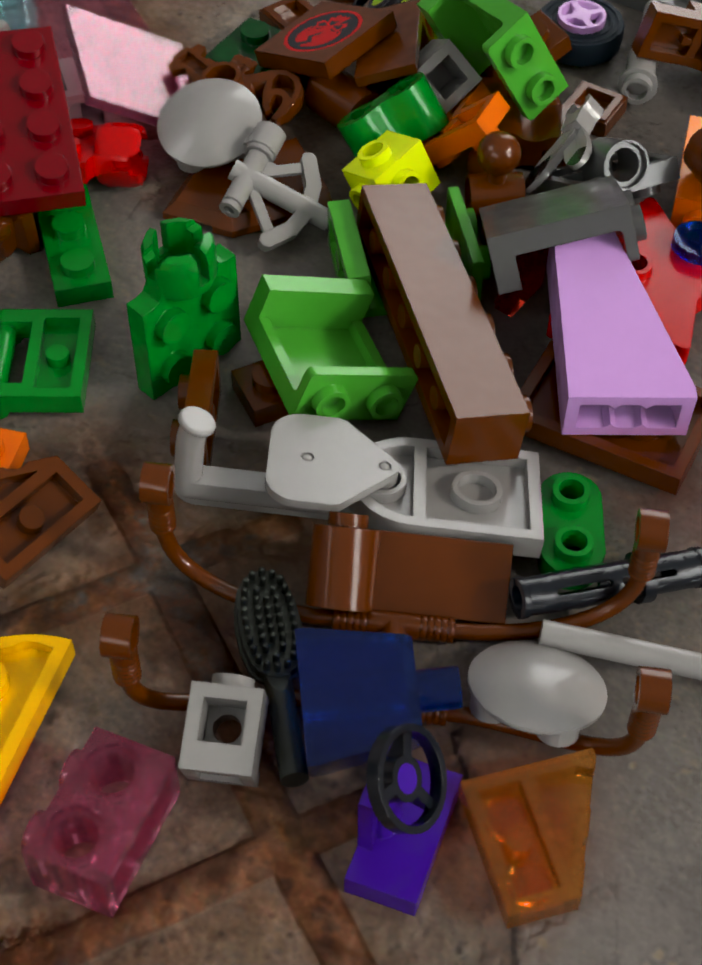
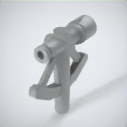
(255, 181)

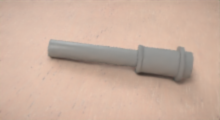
(639, 78)

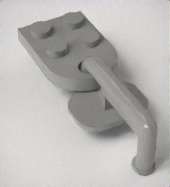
(399, 482)

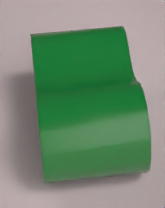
(404, 108)

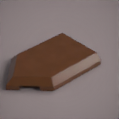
(204, 191)

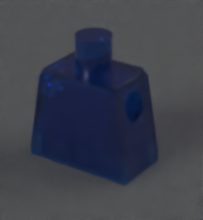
(358, 687)

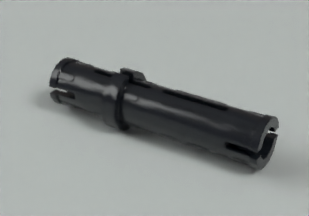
(540, 593)

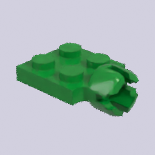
(184, 304)

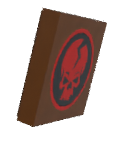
(326, 39)

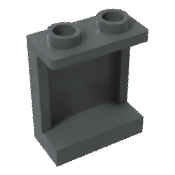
(558, 219)

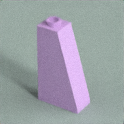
(611, 347)

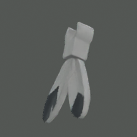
(572, 145)

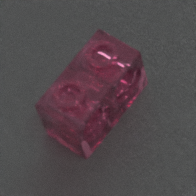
(117, 823)

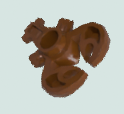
(276, 87)

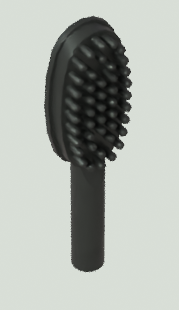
(267, 645)

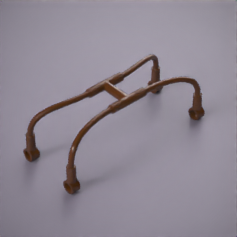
(652, 685)

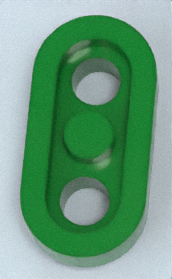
(571, 524)

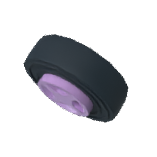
(593, 29)

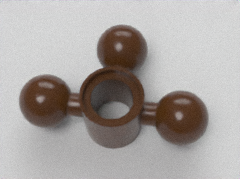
(491, 173)

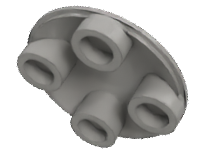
(208, 123)
(536, 690)

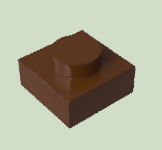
(258, 393)

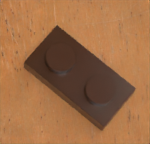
(202, 390)

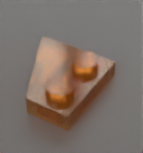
(533, 833)

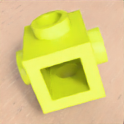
(390, 160)

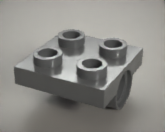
(626, 161)

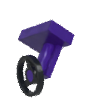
(401, 818)

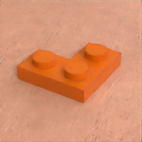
(467, 125)

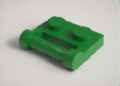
(55, 359)

